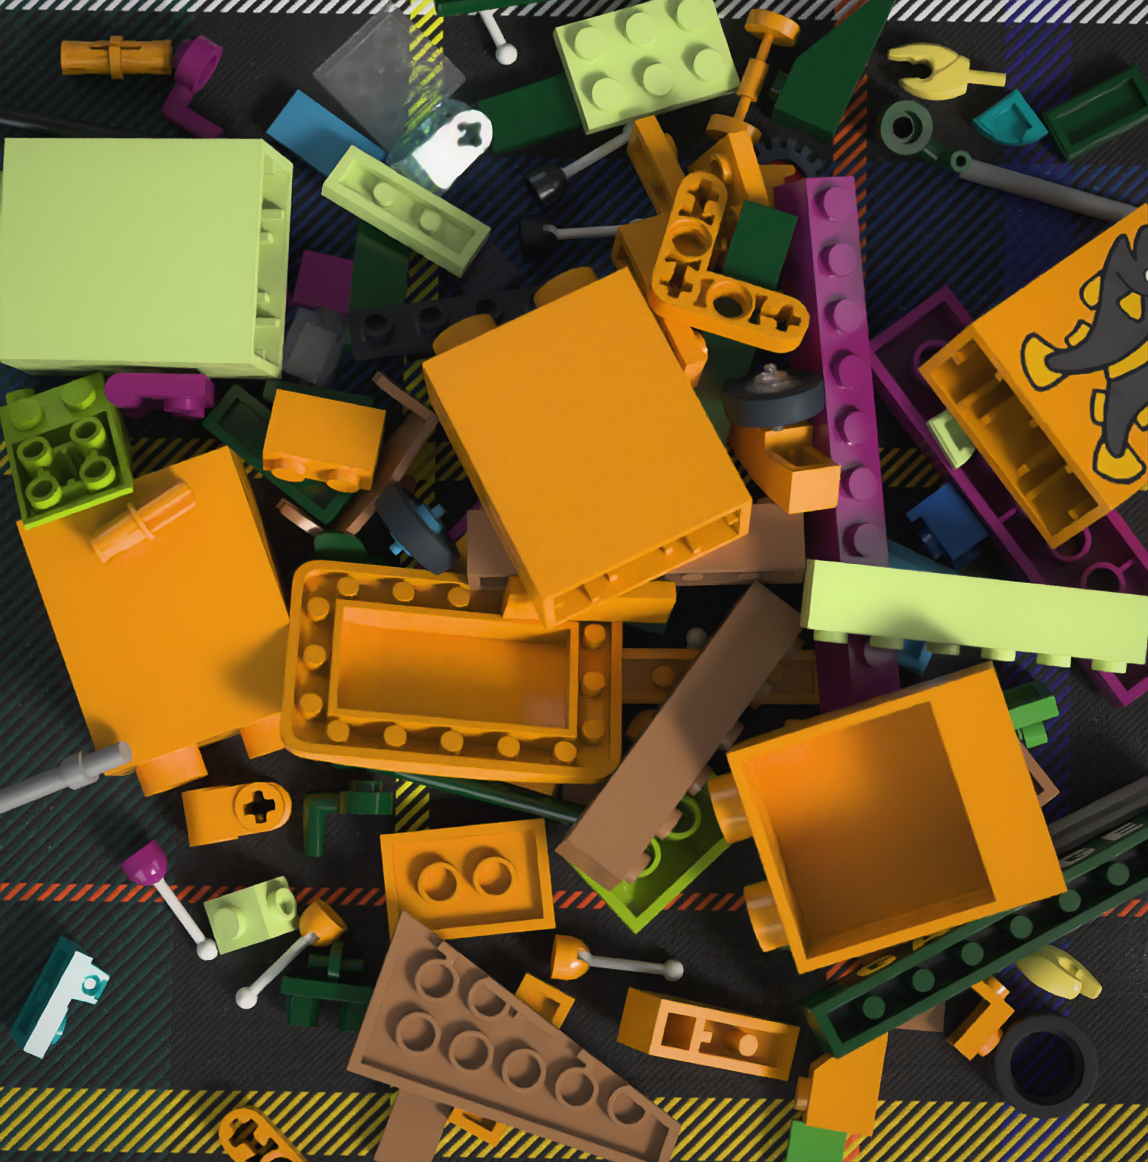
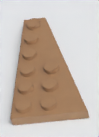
(476, 1046)

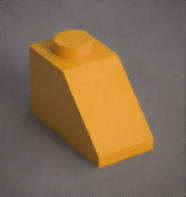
(843, 1091)

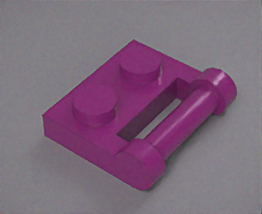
(181, 394)

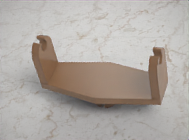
(393, 461)

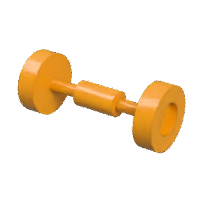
(771, 29)

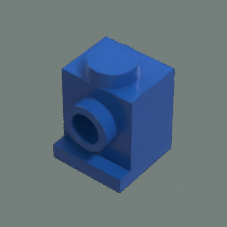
(947, 527)

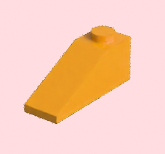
(707, 1034)

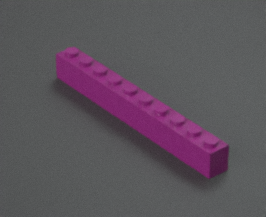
(827, 278)

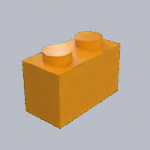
(323, 441)

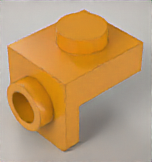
(981, 1027)

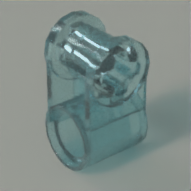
(436, 151)

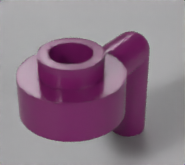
(194, 66)

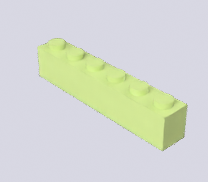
(974, 612)

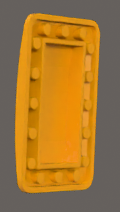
(434, 681)

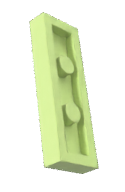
(405, 211)

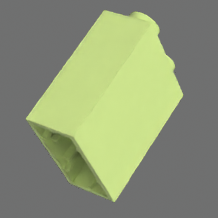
(144, 256)

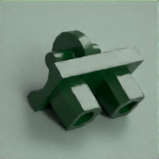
(307, 992)

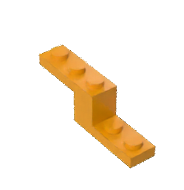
(639, 242)

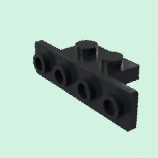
(414, 326)

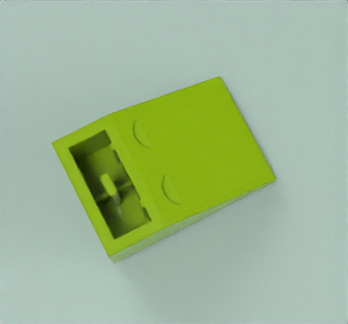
(67, 450)

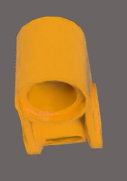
(227, 811)

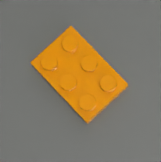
(470, 878)

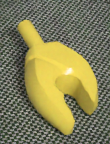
(948, 71)
(1059, 973)

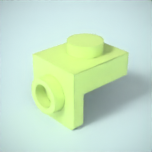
(252, 914)

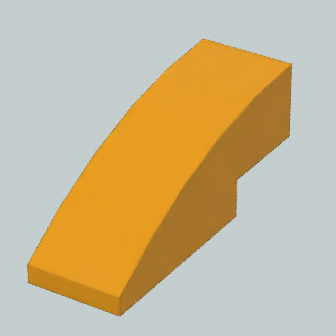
(788, 466)

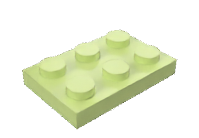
(645, 61)

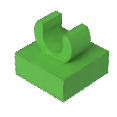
(1028, 707)

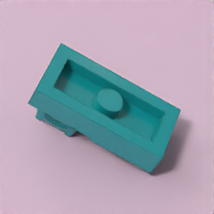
(65, 977)

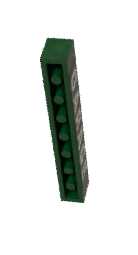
(953, 959)

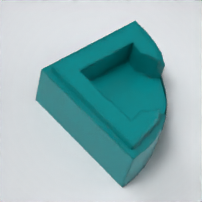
(1010, 122)

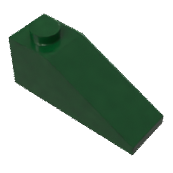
(827, 74)

